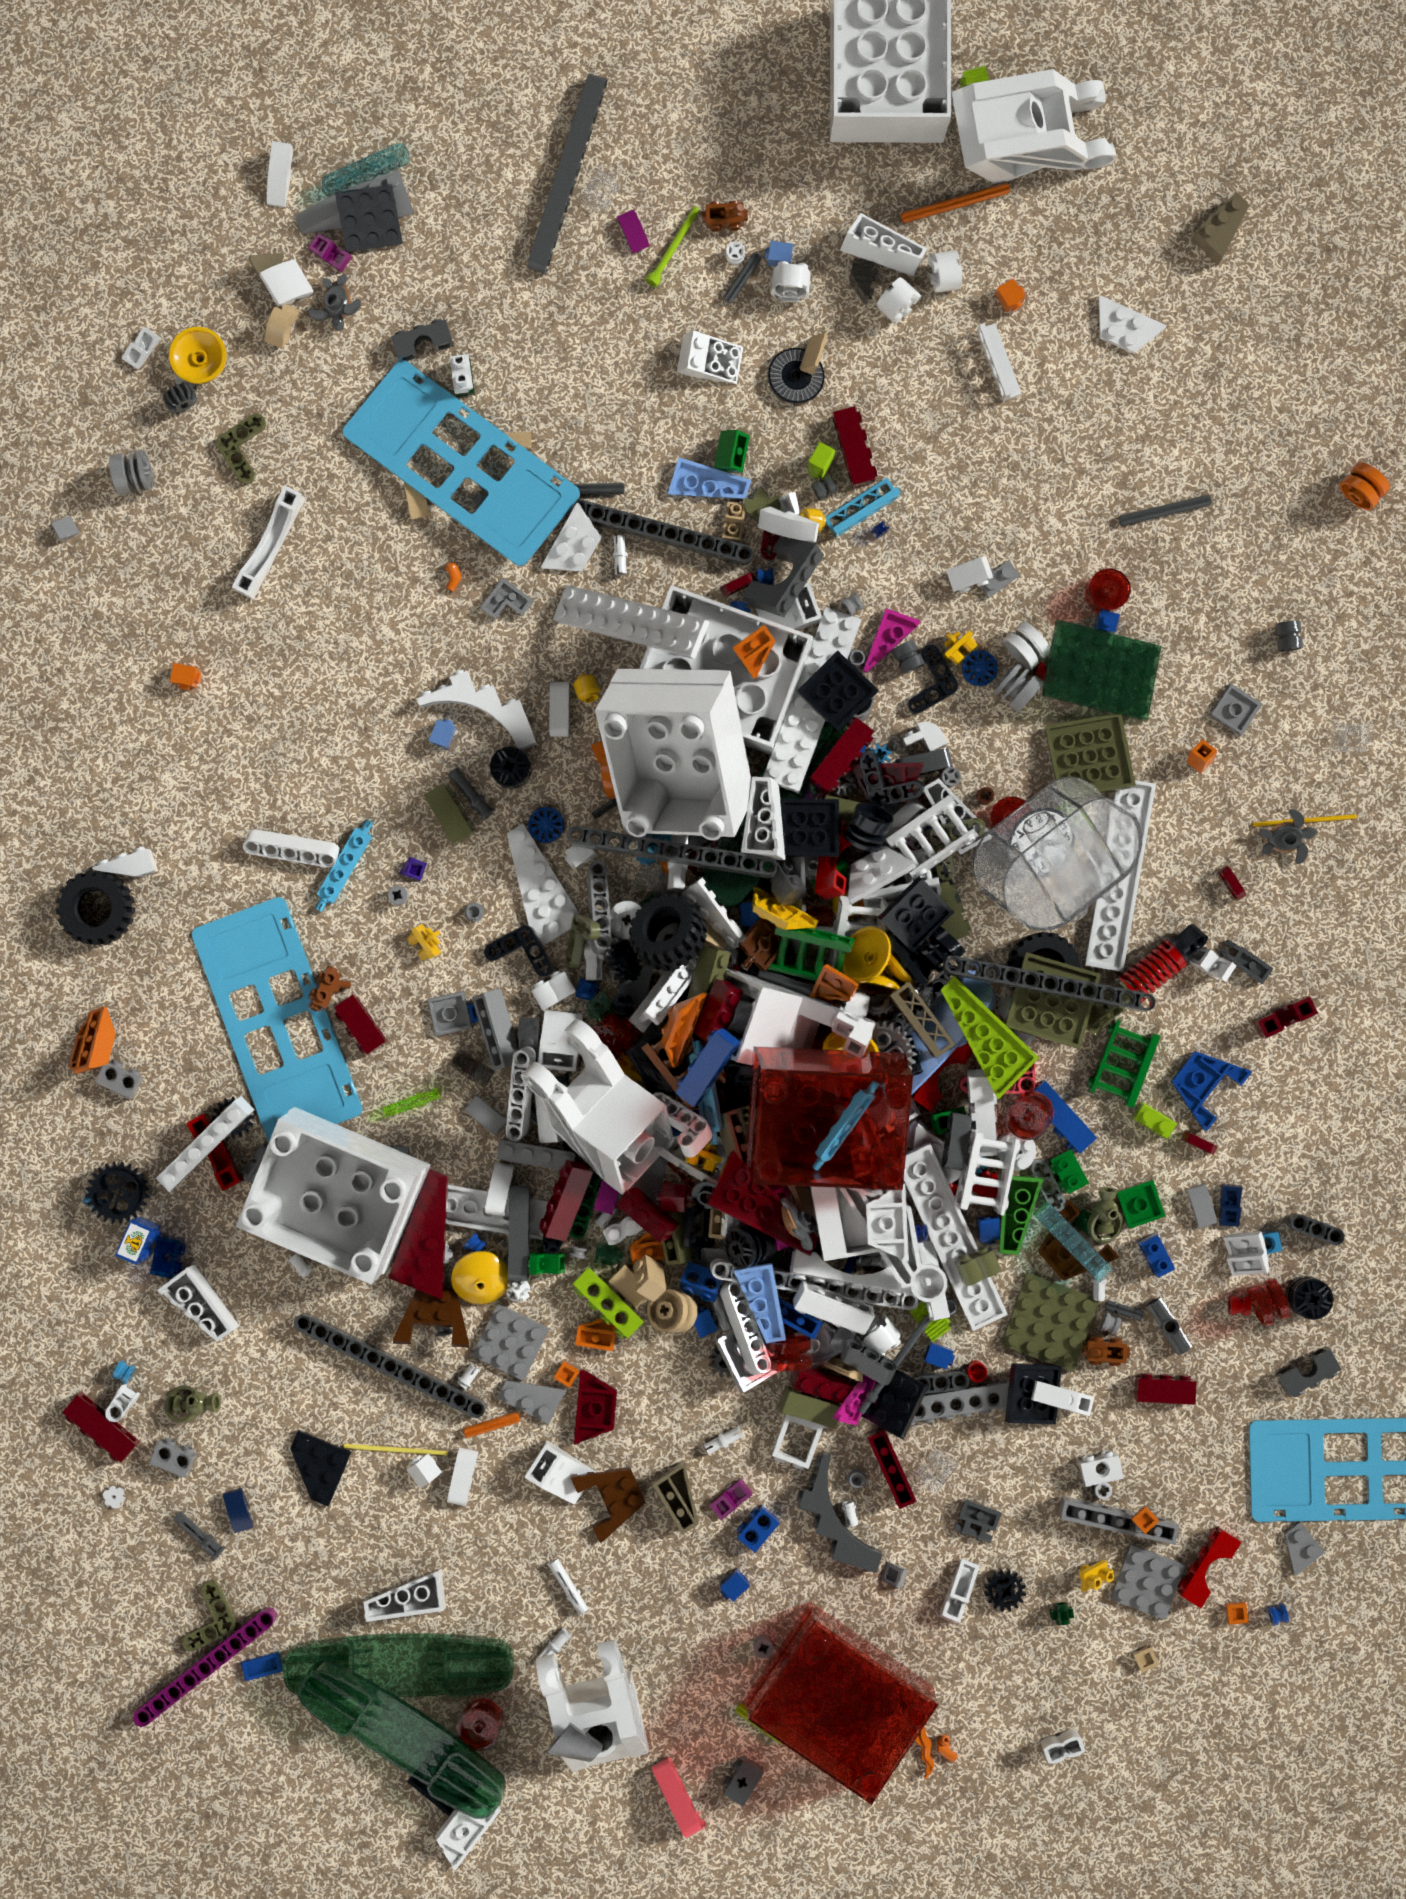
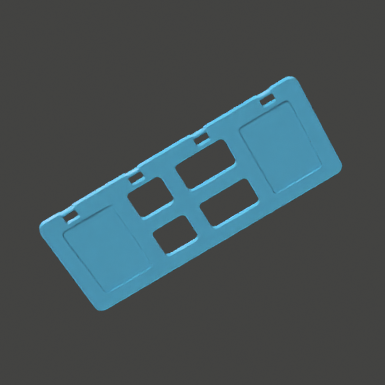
(519, 507)
(248, 951)
(1291, 1469)

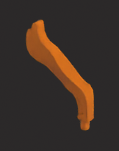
(925, 1744)

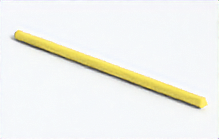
(395, 1449)

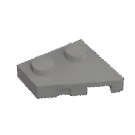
(1301, 1547)

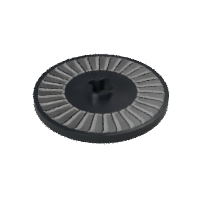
(788, 387)

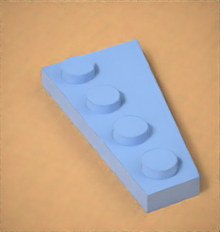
(704, 481)
(762, 1296)

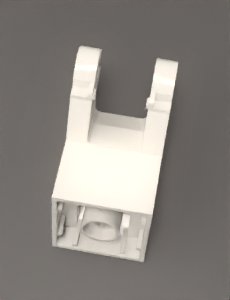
(1027, 125)
(776, 1016)
(603, 1112)
(843, 1234)
(596, 1702)

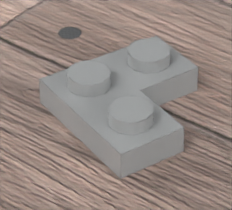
(1001, 578)
(504, 595)

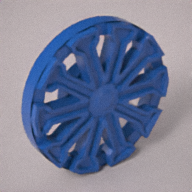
(979, 668)
(546, 825)

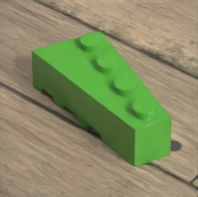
(1014, 1223)

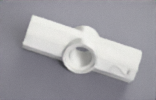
(677, 871)
(594, 962)

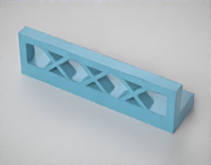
(864, 513)

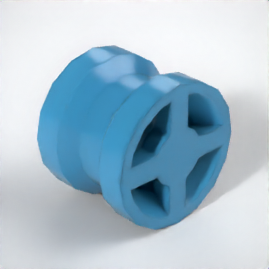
(123, 1372)

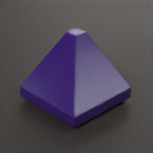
(413, 868)

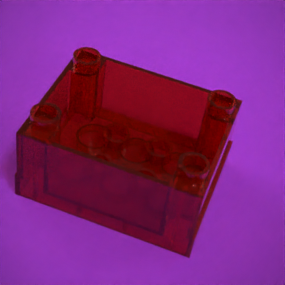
(802, 1095)
(840, 1703)

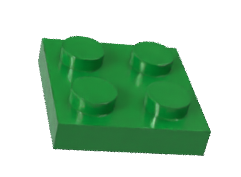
(1140, 1204)

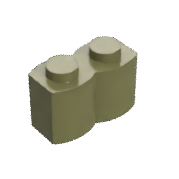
(977, 1266)

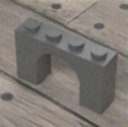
(780, 597)

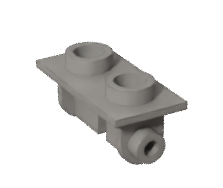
(251, 1168)
(871, 1260)

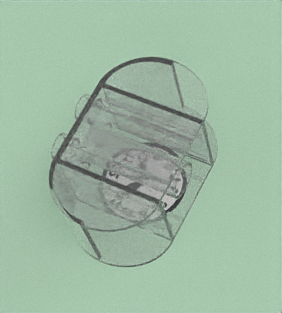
(1057, 854)

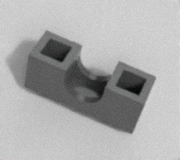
(406, 341)
(1323, 1367)

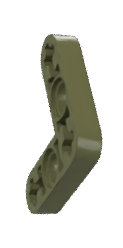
(233, 448)
(947, 827)
(581, 928)
(217, 1624)

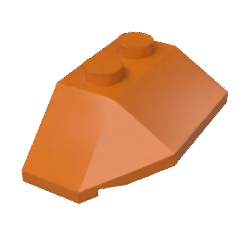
(680, 1027)
(93, 1042)

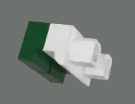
(462, 375)

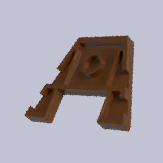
(1060, 1258)
(433, 1311)
(619, 1494)

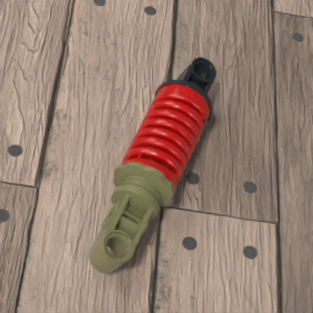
(1150, 972)

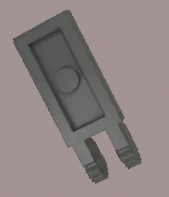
(1247, 962)

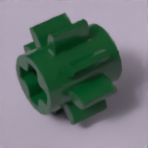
(1061, 1613)

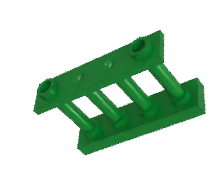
(810, 935)
(1135, 1078)

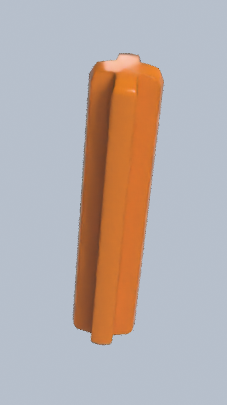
(491, 1425)

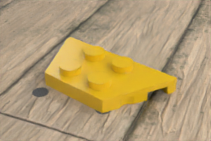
(782, 916)

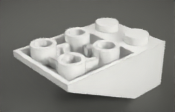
(709, 358)
(802, 613)
(554, 1049)
(553, 1469)

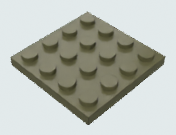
(1092, 751)
(1050, 1015)
(1049, 1322)

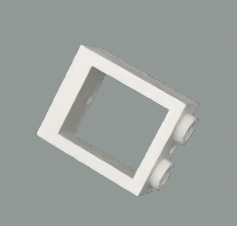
(782, 1457)

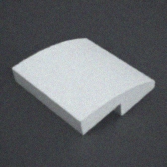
(286, 283)
(1246, 1253)

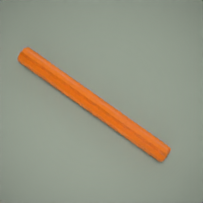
(954, 203)

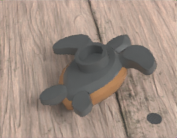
(336, 303)
(1288, 837)
(798, 1222)

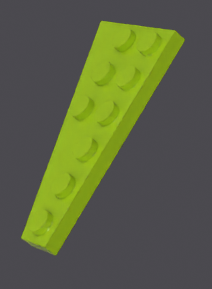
(995, 1046)

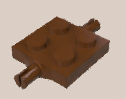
(760, 945)

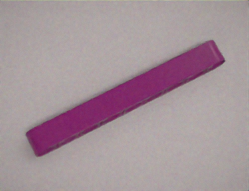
(198, 1673)

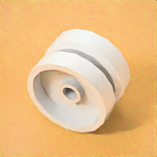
(1026, 645)

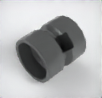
(1289, 637)
(908, 657)

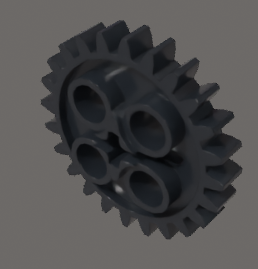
(101, 1186)

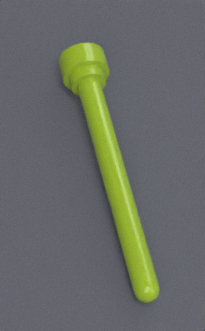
(654, 277)

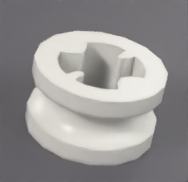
(1108, 1493)

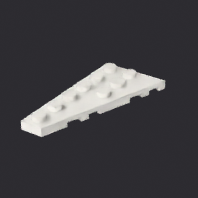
(544, 898)

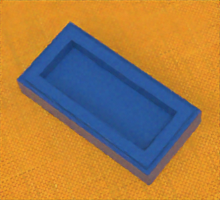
(262, 1666)

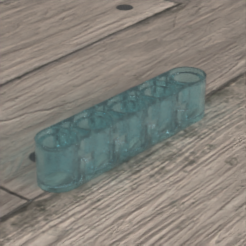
(372, 162)
(1073, 1241)

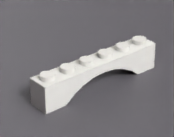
(281, 521)
(205, 1143)
(815, 1268)

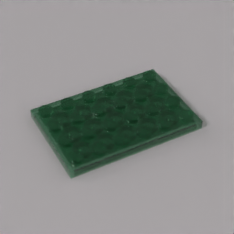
(1101, 670)

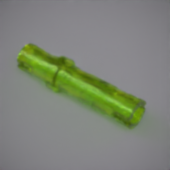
(433, 1094)

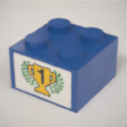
(138, 1240)

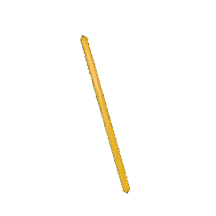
(1307, 820)

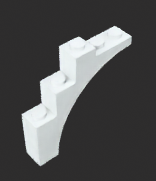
(486, 699)

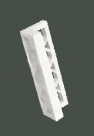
(998, 361)
(938, 1308)

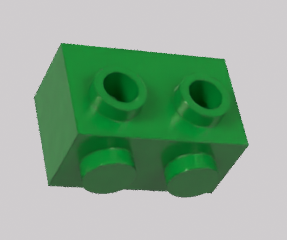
(731, 451)
(1068, 1171)

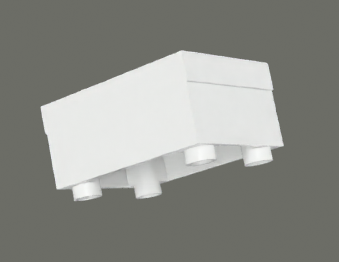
(890, 70)
(759, 701)
(675, 752)
(333, 1195)

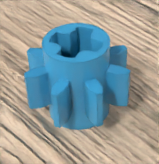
(882, 750)

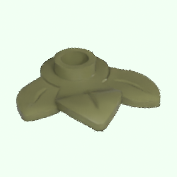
(760, 501)

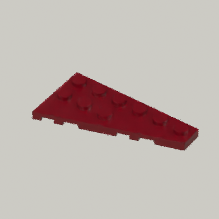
(752, 1203)
(423, 1245)

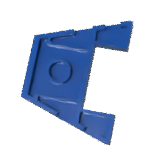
(1199, 1078)

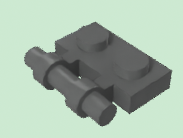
(979, 1515)

